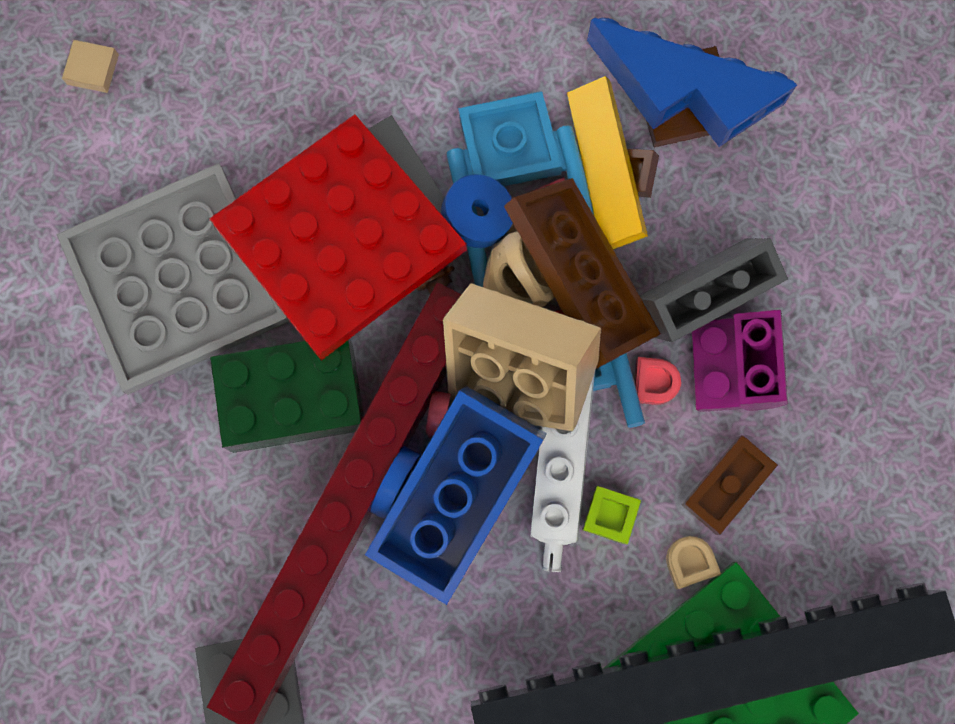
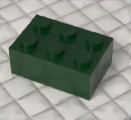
(285, 395)

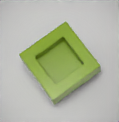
(611, 515)

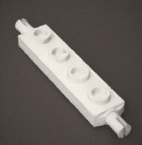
(561, 486)

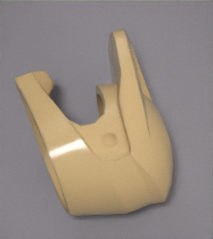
(515, 273)

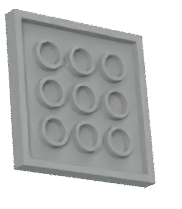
(167, 281)

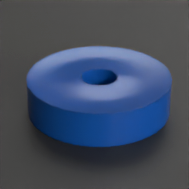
(487, 195)
(394, 481)

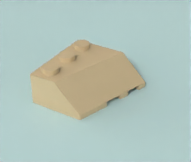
(520, 356)

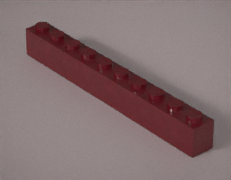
(336, 520)

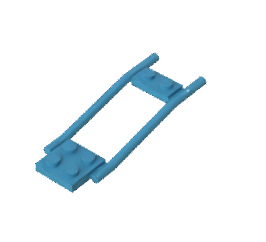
(517, 145)

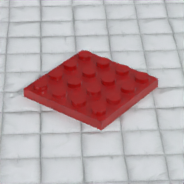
(338, 236)

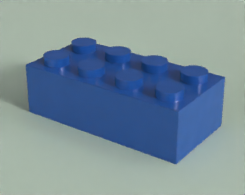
(455, 494)

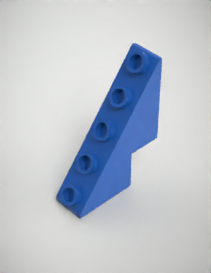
(671, 76)

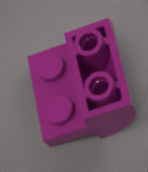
(740, 363)

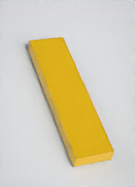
(607, 162)

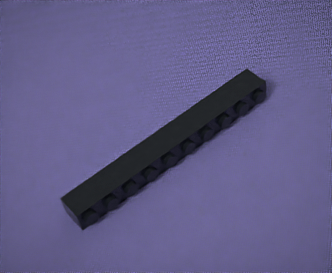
(735, 665)

